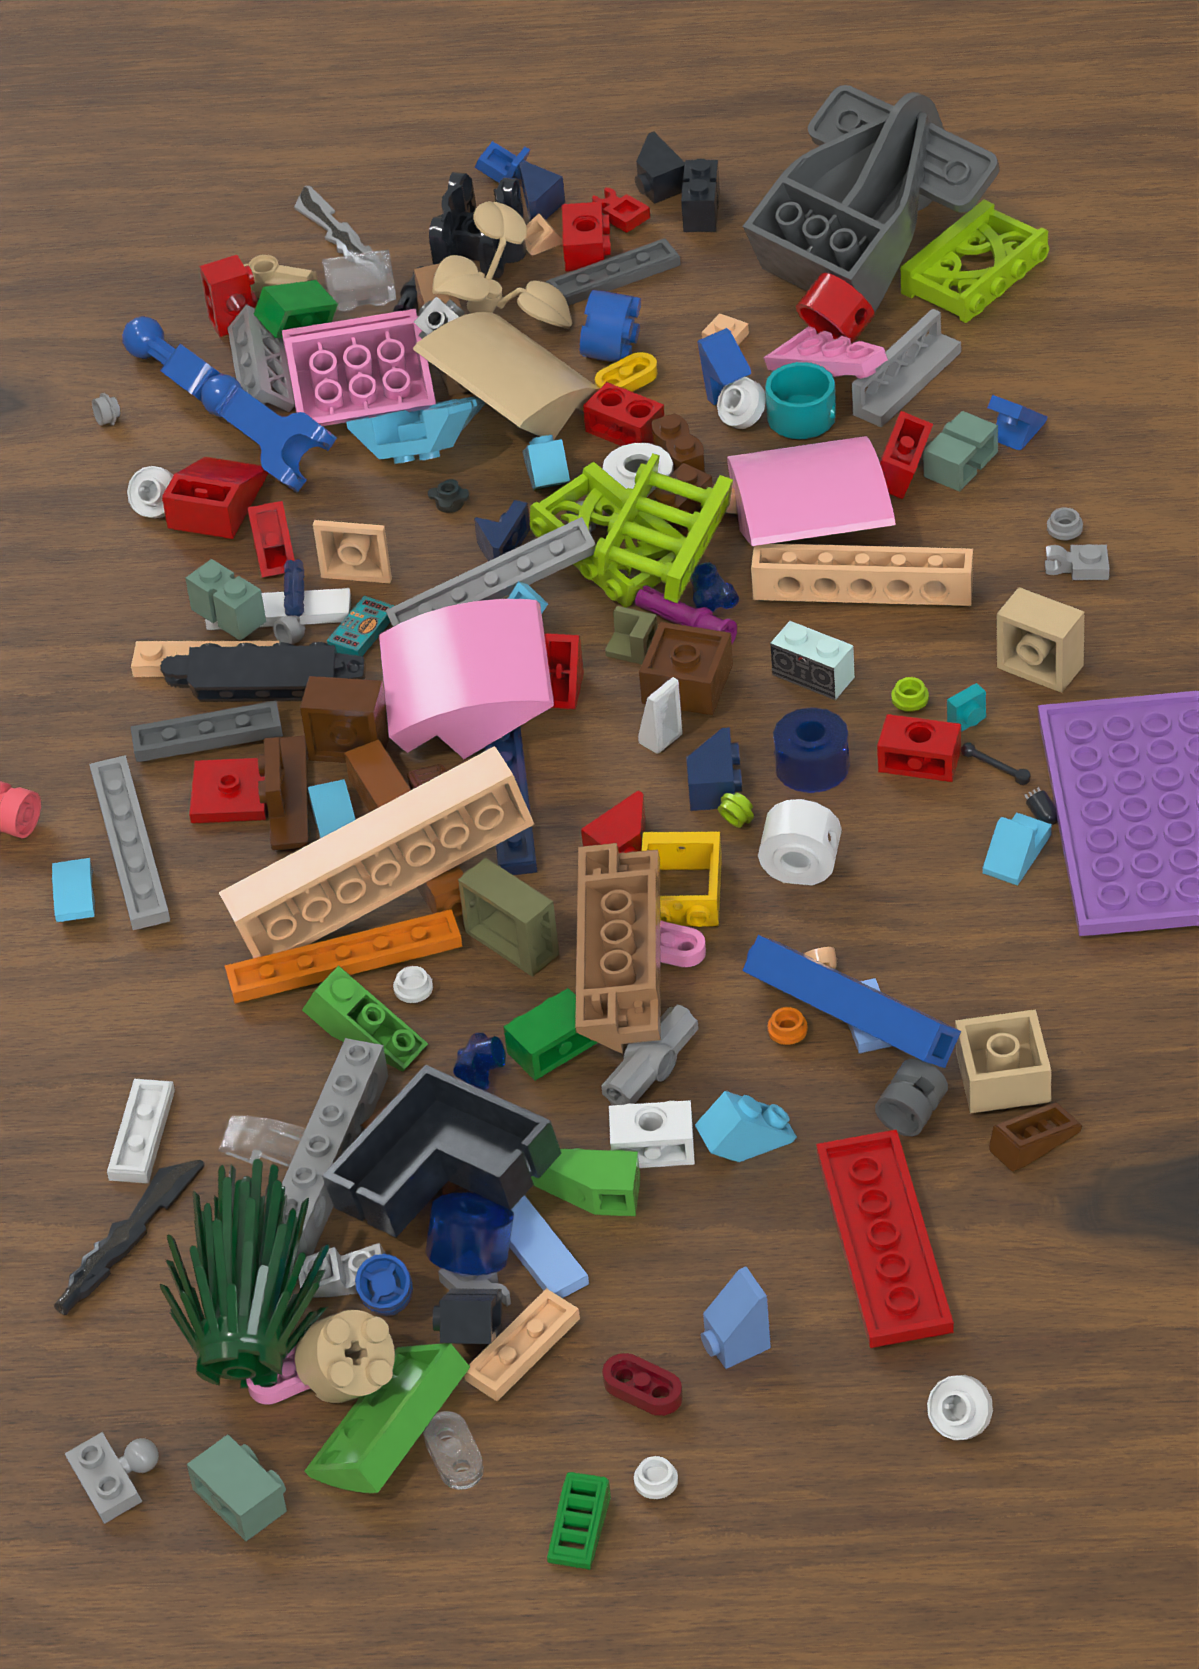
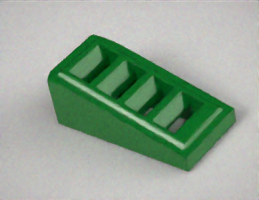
(586, 1494)

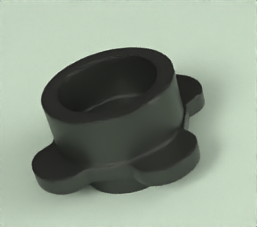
(449, 496)

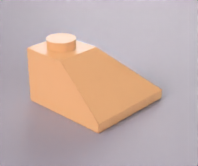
(352, 551)

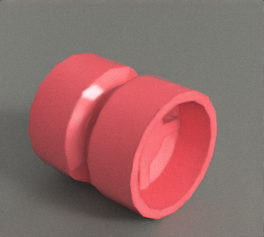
(18, 810)

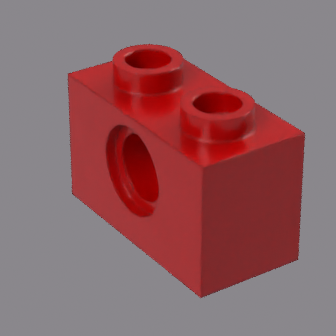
(584, 234)
(226, 291)
(904, 452)
(919, 748)

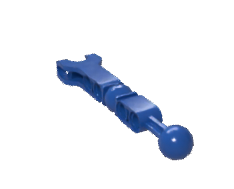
(281, 438)

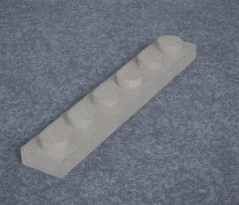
(500, 575)
(129, 843)

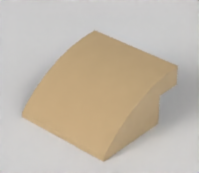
(508, 371)

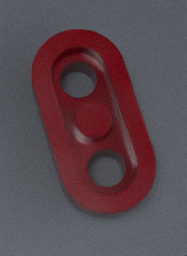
(645, 1384)

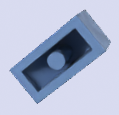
(737, 1321)

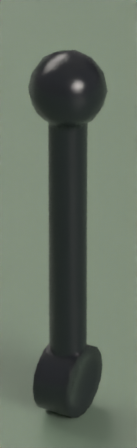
(1021, 776)

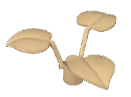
(461, 278)

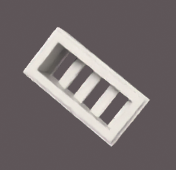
(661, 718)

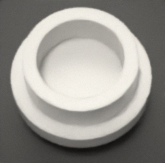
(412, 984)
(655, 1478)

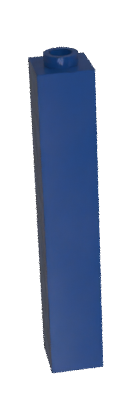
(851, 1001)

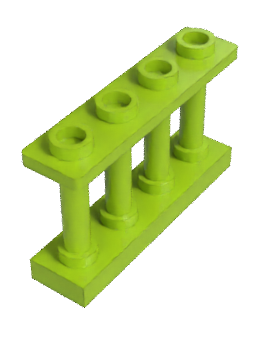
(687, 550)

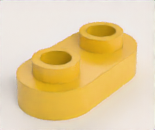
(629, 372)

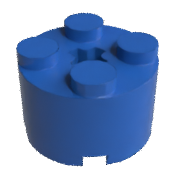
(610, 326)

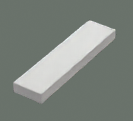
(319, 607)

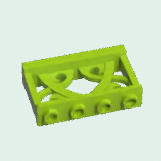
(979, 226)
(602, 494)

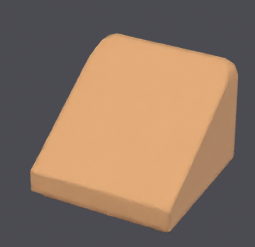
(541, 236)

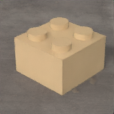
(1040, 639)
(1003, 1061)

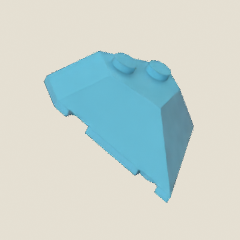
(416, 432)

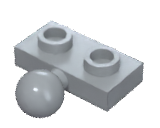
(106, 1476)

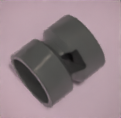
(911, 1097)

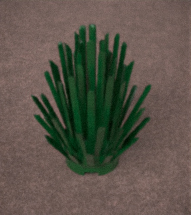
(244, 1280)

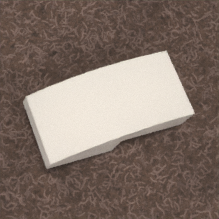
(340, 1270)

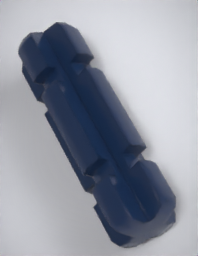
(294, 587)

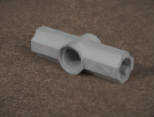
(650, 1059)

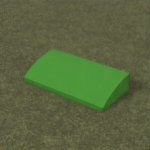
(390, 1420)

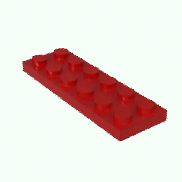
(884, 1239)

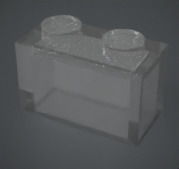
(360, 279)

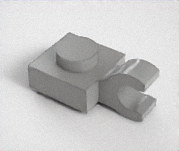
(1082, 561)

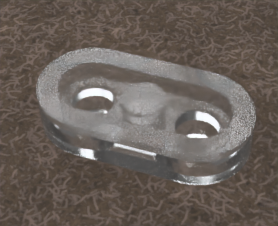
(455, 1453)

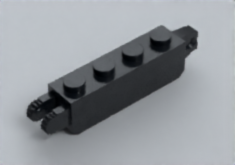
(256, 671)

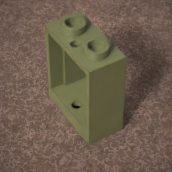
(508, 916)

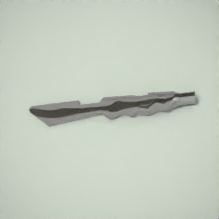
(319, 211)

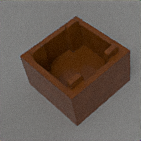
(694, 657)
(342, 716)

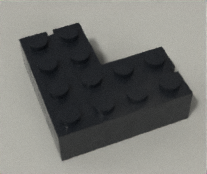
(436, 1135)

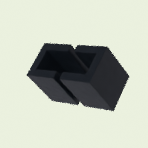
(700, 195)
(469, 1316)

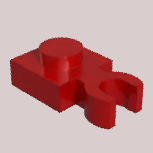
(623, 212)

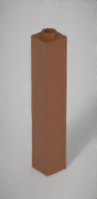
(377, 784)

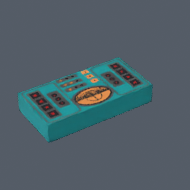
(361, 627)

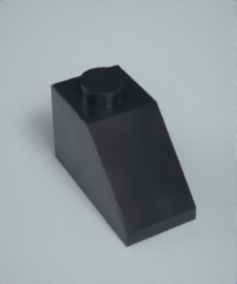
(659, 170)

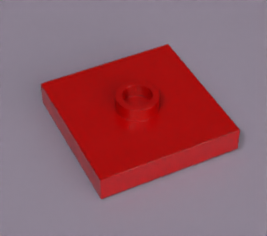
(226, 791)

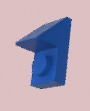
(721, 362)
(1015, 422)

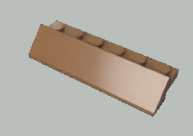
(618, 946)

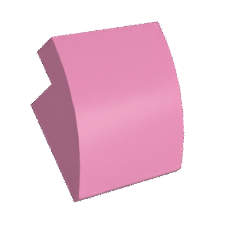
(358, 368)
(810, 491)
(465, 674)

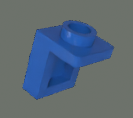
(501, 163)

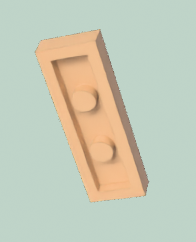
(521, 1344)

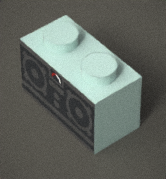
(812, 660)

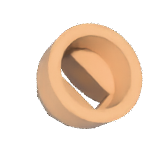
(824, 955)

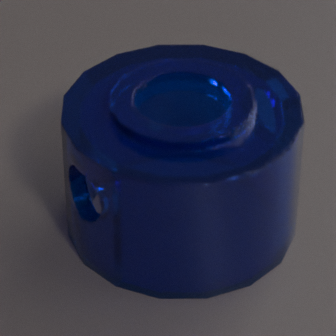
(811, 750)
(469, 1234)

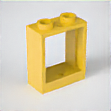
(700, 852)

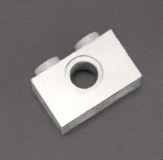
(656, 1130)

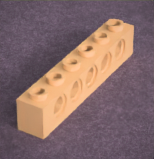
(862, 574)

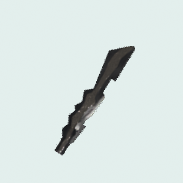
(126, 1234)

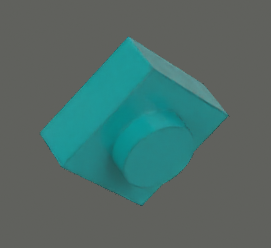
(967, 707)

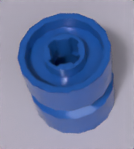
(384, 1284)

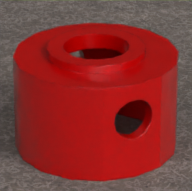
(835, 308)

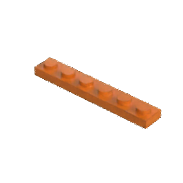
(351, 952)

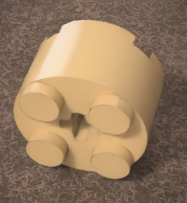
(345, 1356)

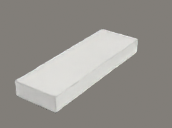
(141, 1131)

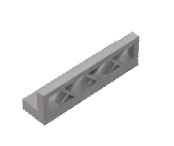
(252, 357)
(907, 370)

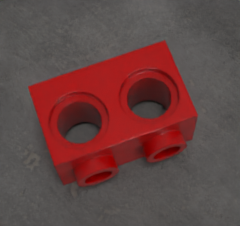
(621, 415)

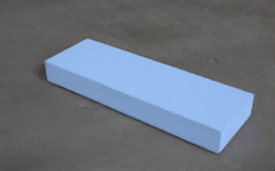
(544, 1252)

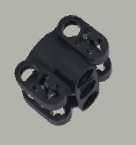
(456, 232)

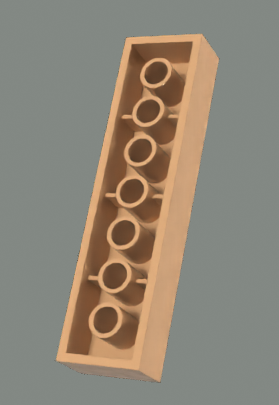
(378, 856)

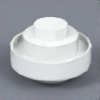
(741, 403)
(146, 491)
(960, 1407)

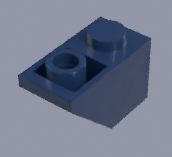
(712, 771)

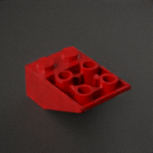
(212, 496)

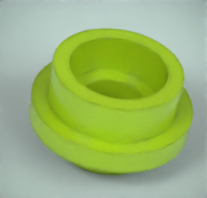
(910, 694)
(736, 809)

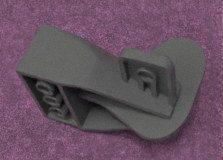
(860, 192)

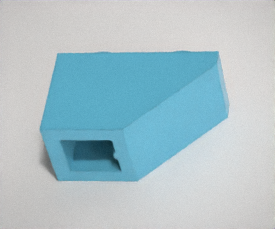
(546, 462)
(743, 1127)

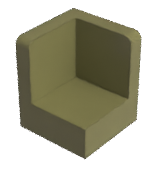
(632, 634)

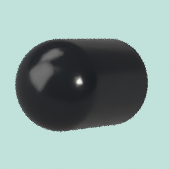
(1042, 806)

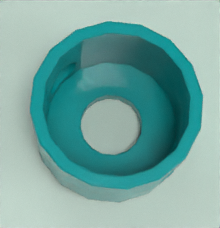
(800, 400)

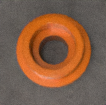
(787, 1026)

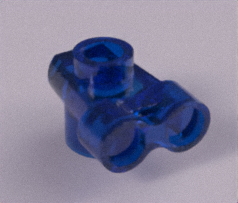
(711, 589)
(478, 1058)

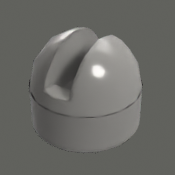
(288, 629)

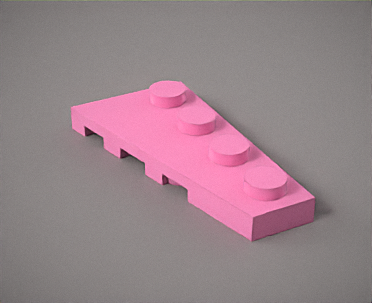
(834, 355)

